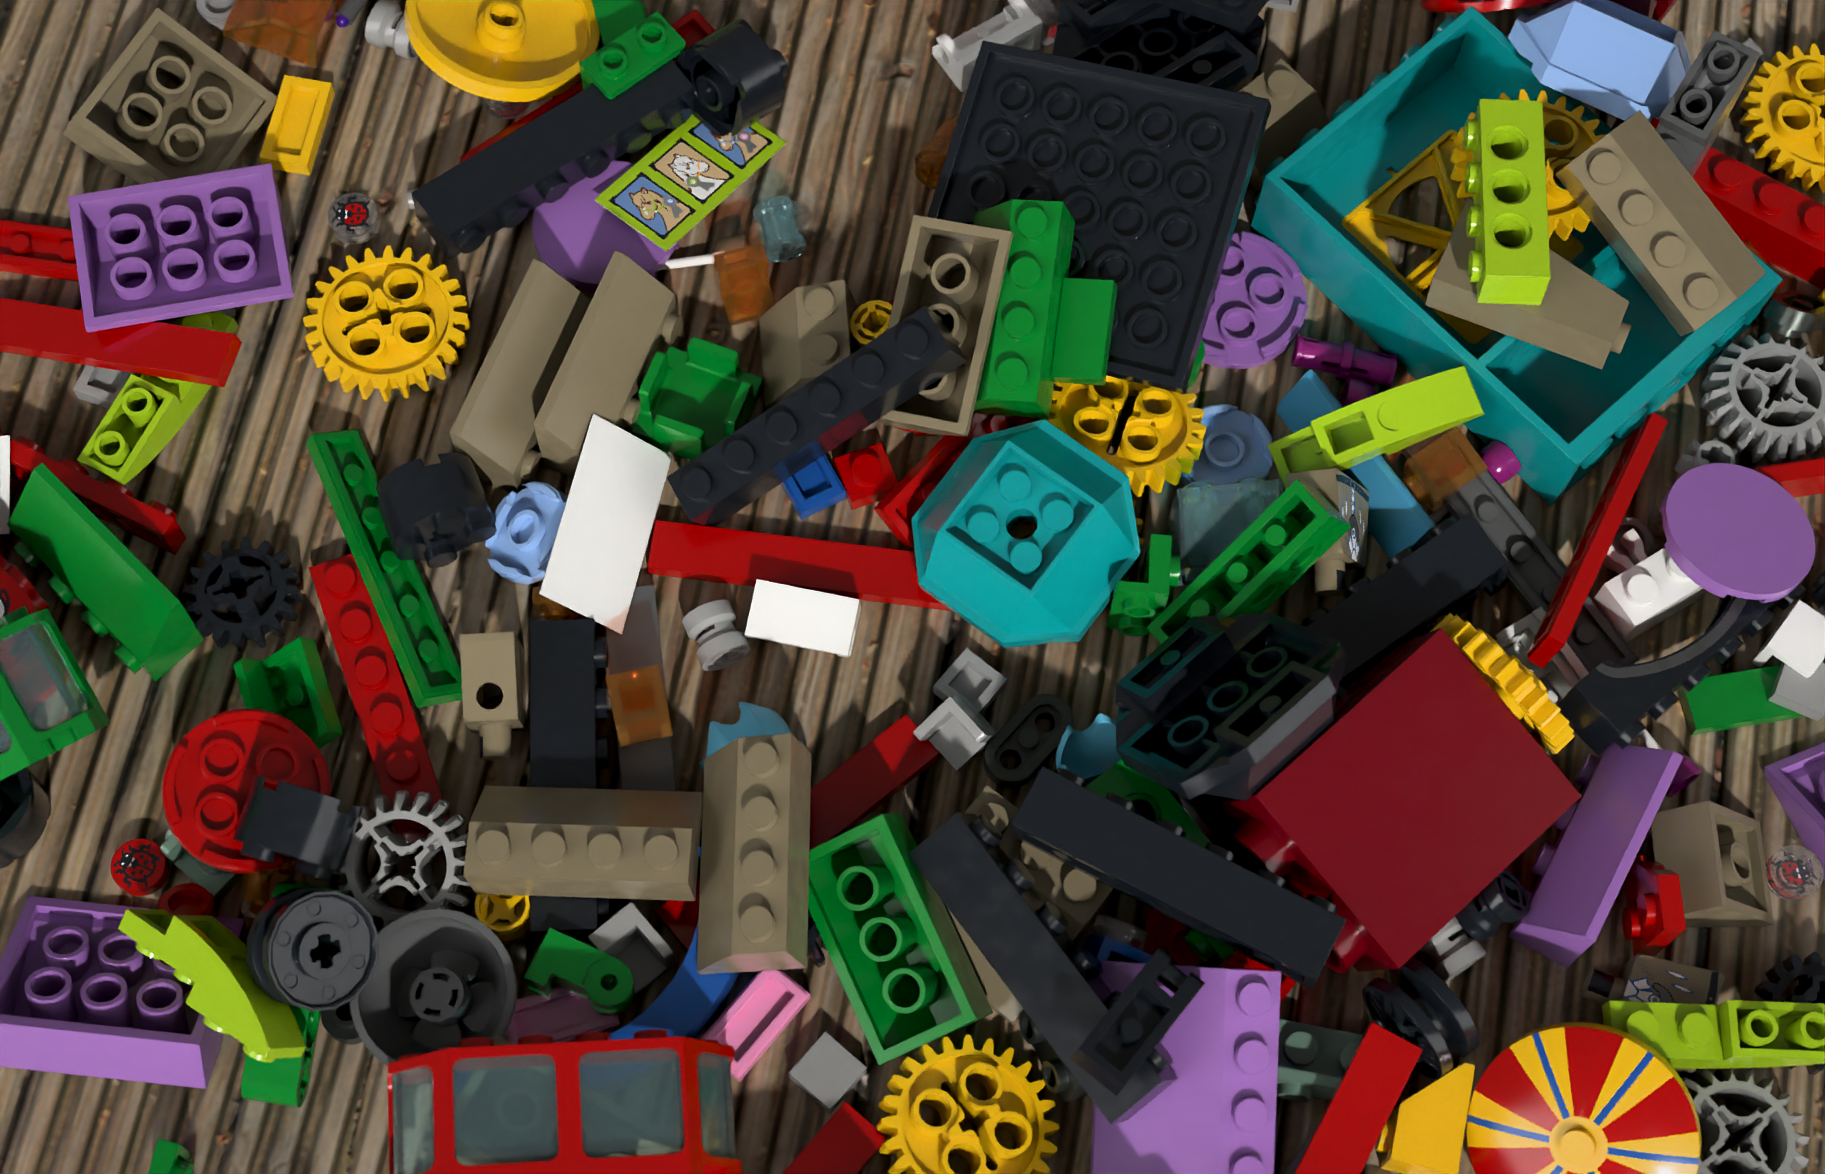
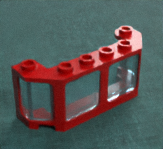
(564, 1107)

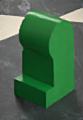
(581, 970)

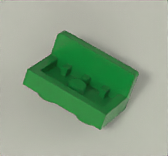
(631, 56)
(1139, 603)
(292, 686)

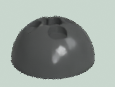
(418, 971)

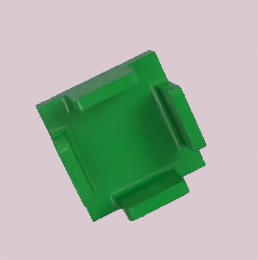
(694, 398)

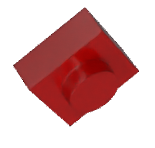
(865, 475)

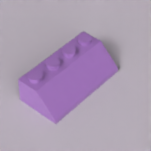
(1593, 849)

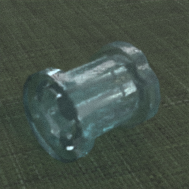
(779, 229)

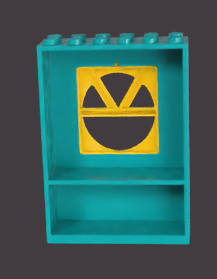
(1333, 219)

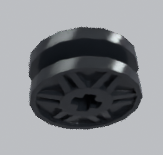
(312, 948)
(1423, 1012)

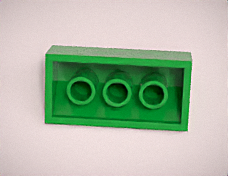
(1024, 329)
(101, 576)
(891, 939)

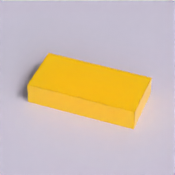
(297, 124)

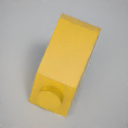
(1429, 1127)

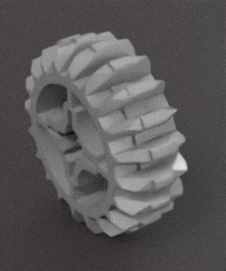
(1740, 388)
(392, 845)
(1766, 1114)

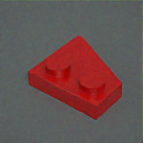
(1653, 906)

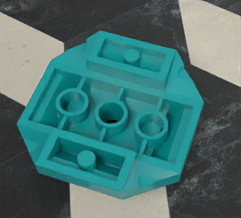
(1036, 585)

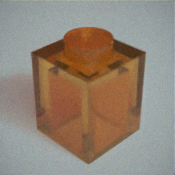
(639, 705)

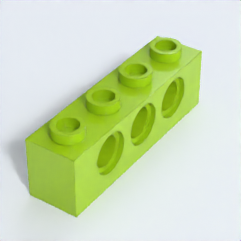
(1517, 133)

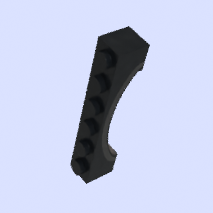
(1614, 699)

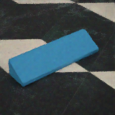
(1393, 512)

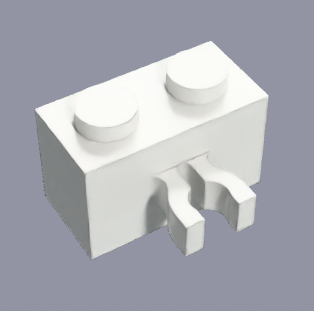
(1644, 589)

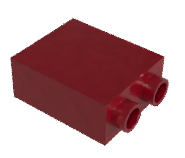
(1403, 803)

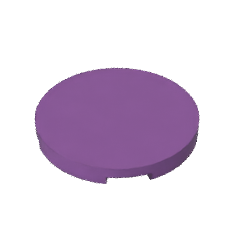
(581, 235)
(1255, 305)
(1737, 532)

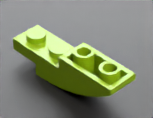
(147, 414)
(1380, 424)
(222, 983)
(1725, 1034)

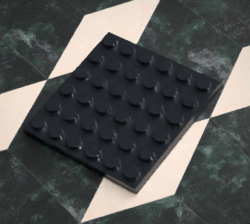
(1141, 166)

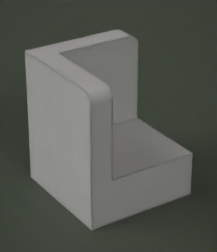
(956, 731)
(636, 944)

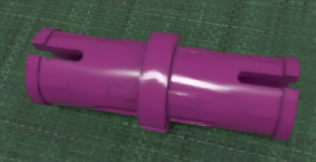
(1344, 360)

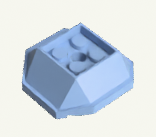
(1603, 55)

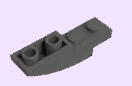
(1706, 98)

